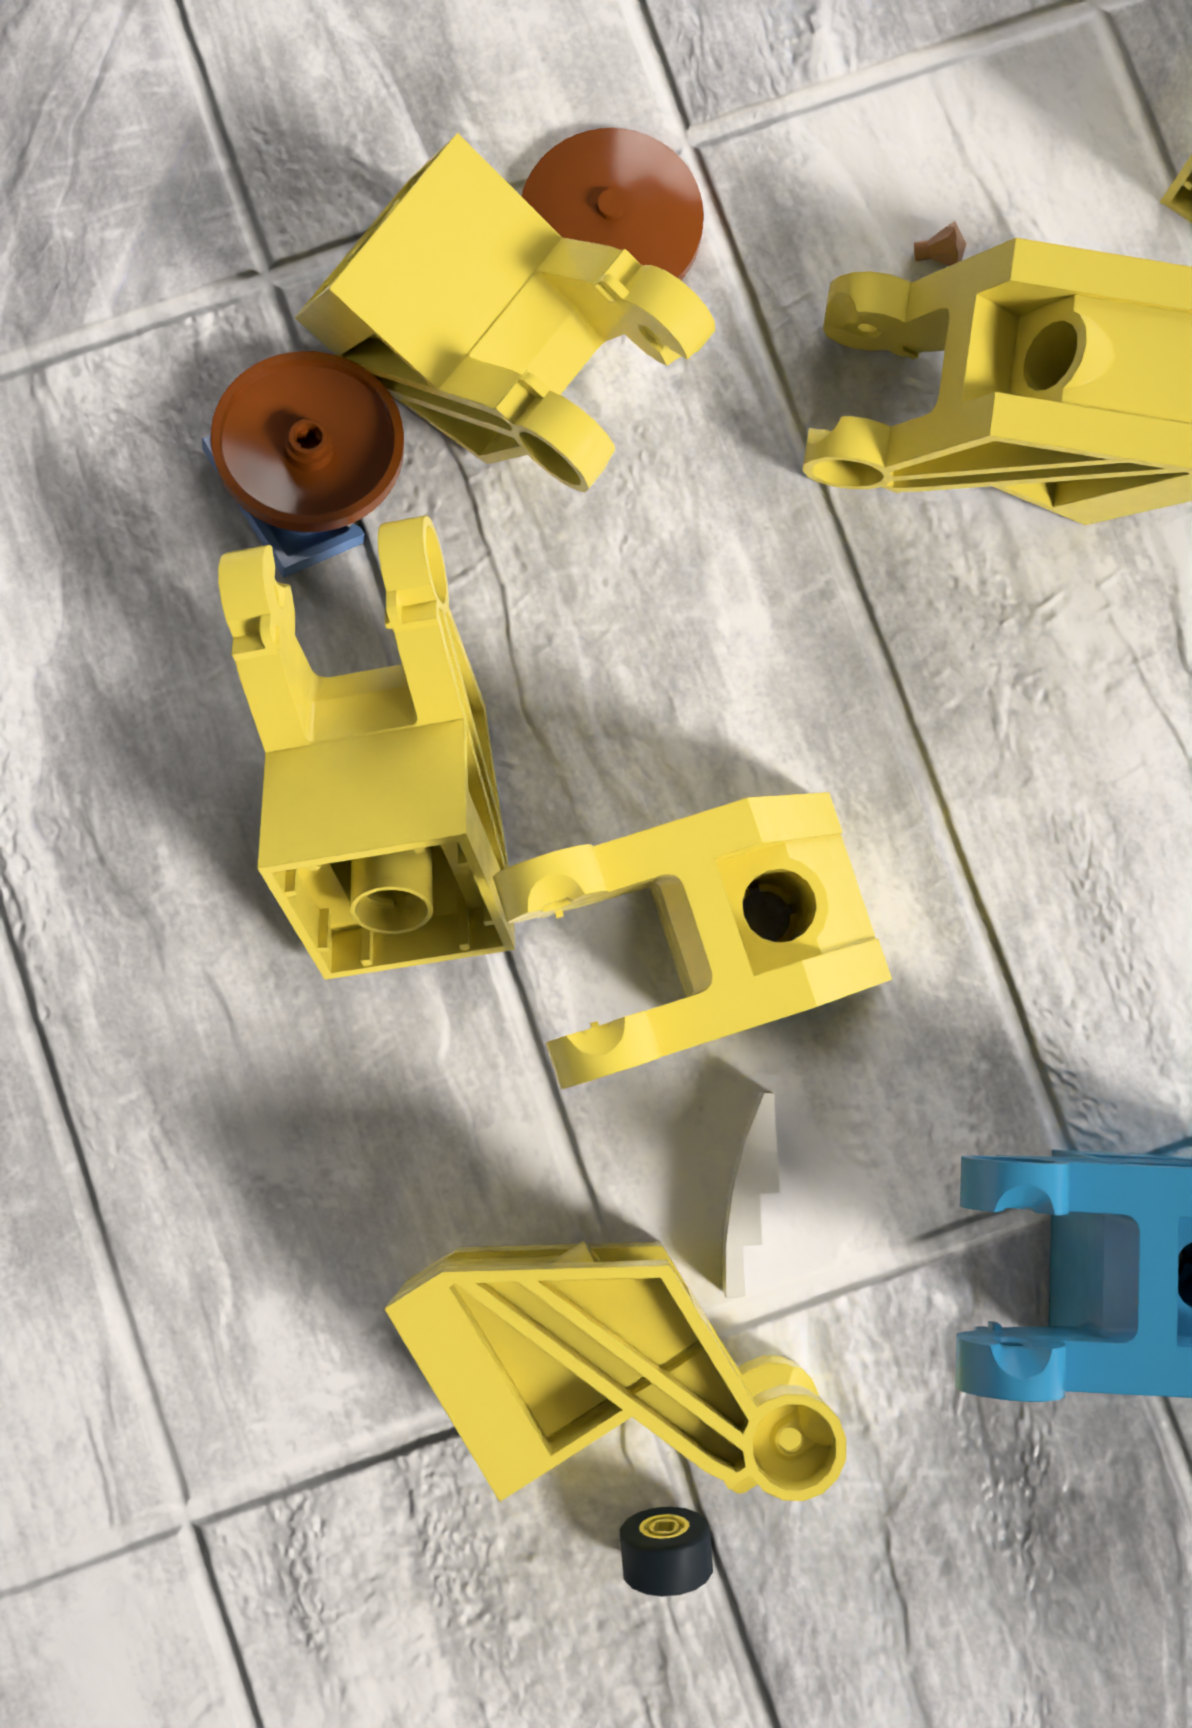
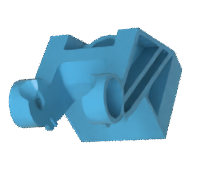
(1114, 1277)

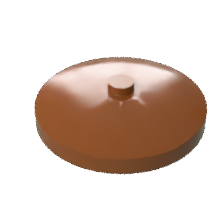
(621, 194)
(307, 441)

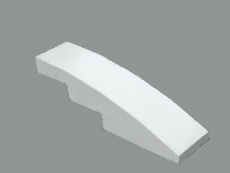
(753, 1174)

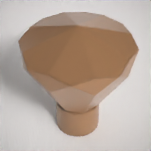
(944, 247)

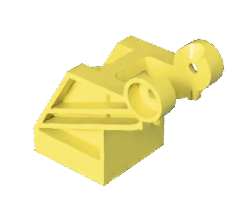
(491, 314)
(1053, 382)
(375, 778)
(698, 881)
(573, 1339)

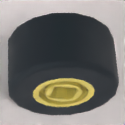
(666, 1551)

